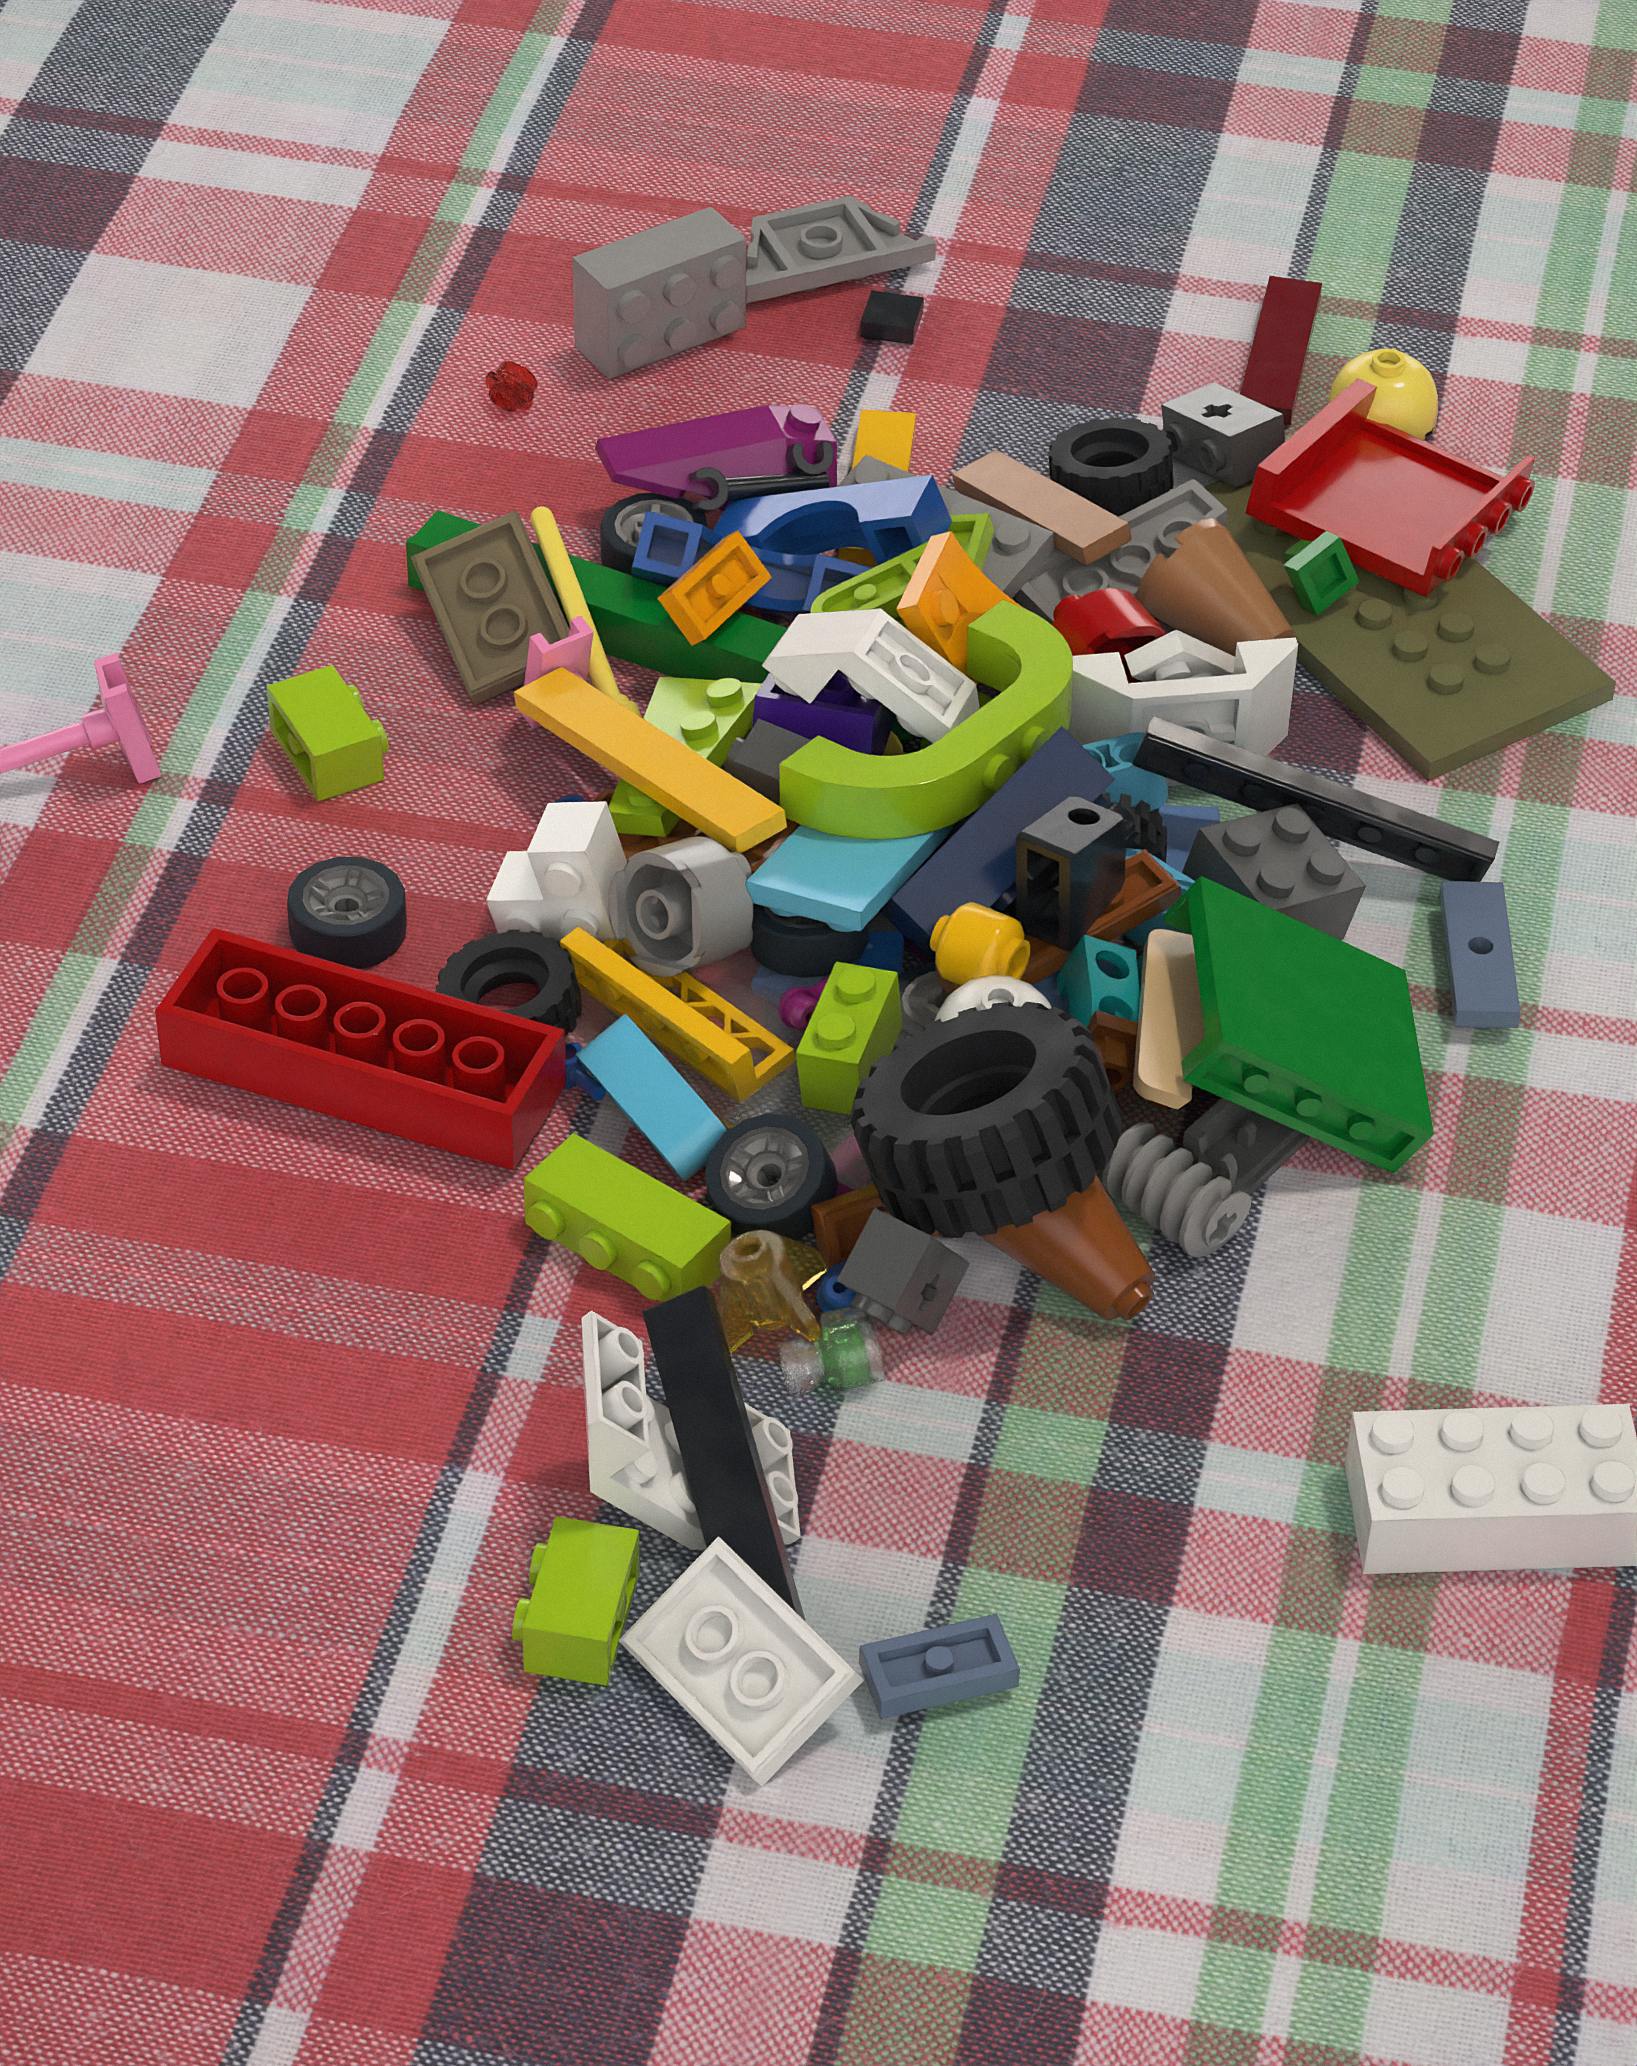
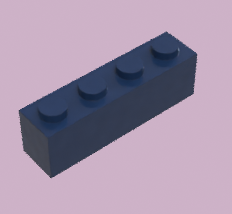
(981, 855)

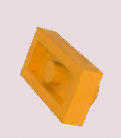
(714, 588)

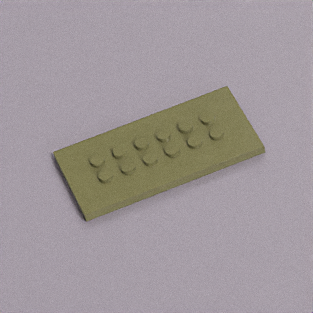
(1432, 672)

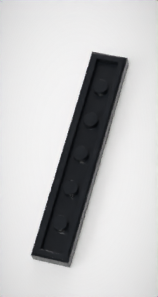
(1333, 807)
(717, 1436)

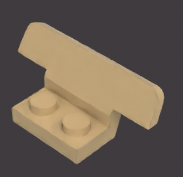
(1168, 1018)

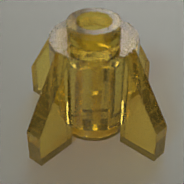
(765, 1285)

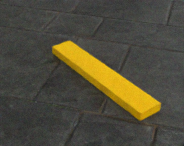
(651, 760)

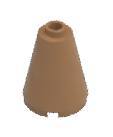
(1211, 591)

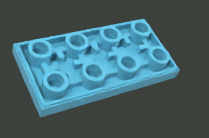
(838, 876)

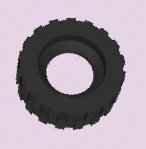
(1113, 462)
(517, 959)

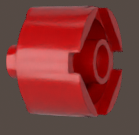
(1106, 623)

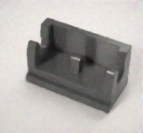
(1241, 1144)

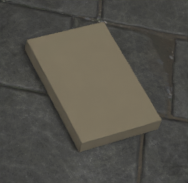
(490, 603)

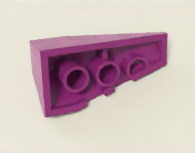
(732, 442)

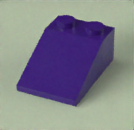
(834, 714)

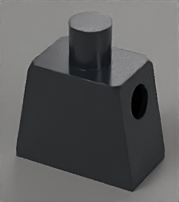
(1070, 869)

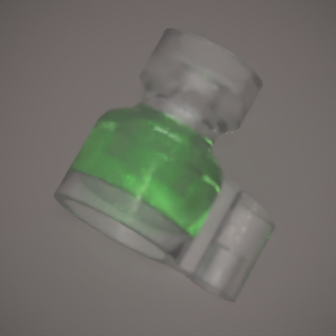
(843, 1354)

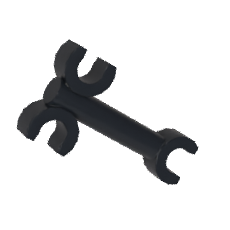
(805, 478)

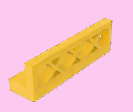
(677, 1022)

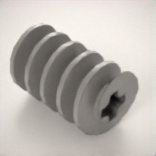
(1173, 1192)

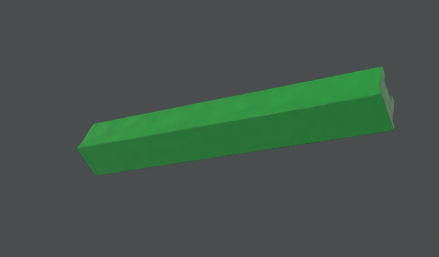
(634, 621)

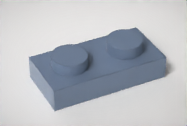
(939, 1666)

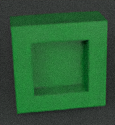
(1320, 571)

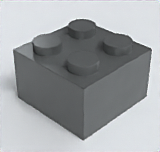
(1281, 864)

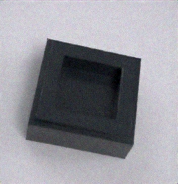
(892, 317)

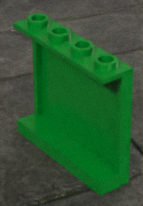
(1303, 1028)

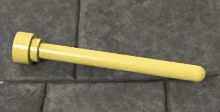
(574, 601)

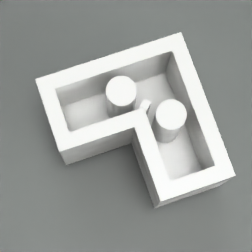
(561, 875)

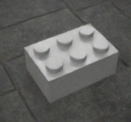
(659, 292)

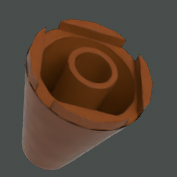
(1084, 1254)

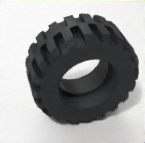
(986, 1119)

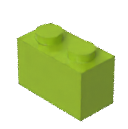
(327, 732)
(847, 1034)
(578, 1600)

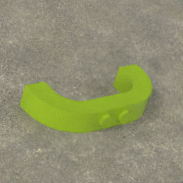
(944, 783)

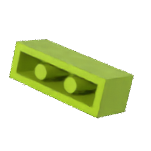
(624, 1220)

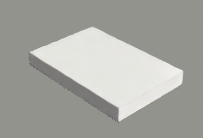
(740, 1661)

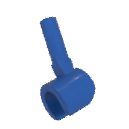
(577, 1074)

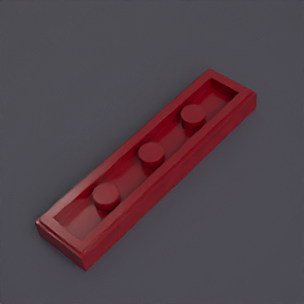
(1281, 344)

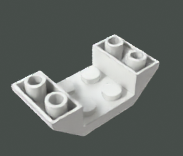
(880, 663)
(1239, 708)
(636, 1450)

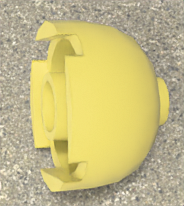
(1404, 391)

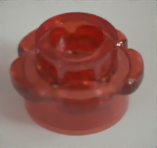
(511, 386)

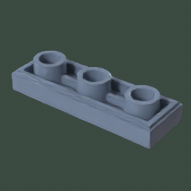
(1479, 955)

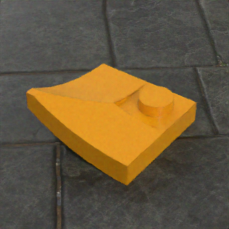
(946, 597)

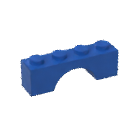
(873, 516)
(674, 545)

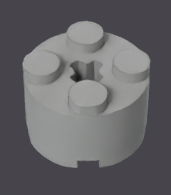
(682, 905)

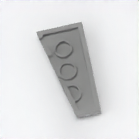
(1152, 532)
(1016, 545)

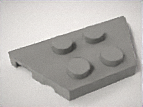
(826, 246)

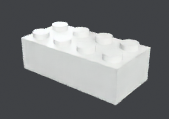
(1494, 1488)

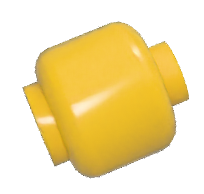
(979, 944)

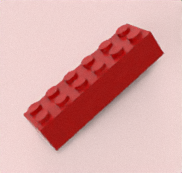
(362, 1048)

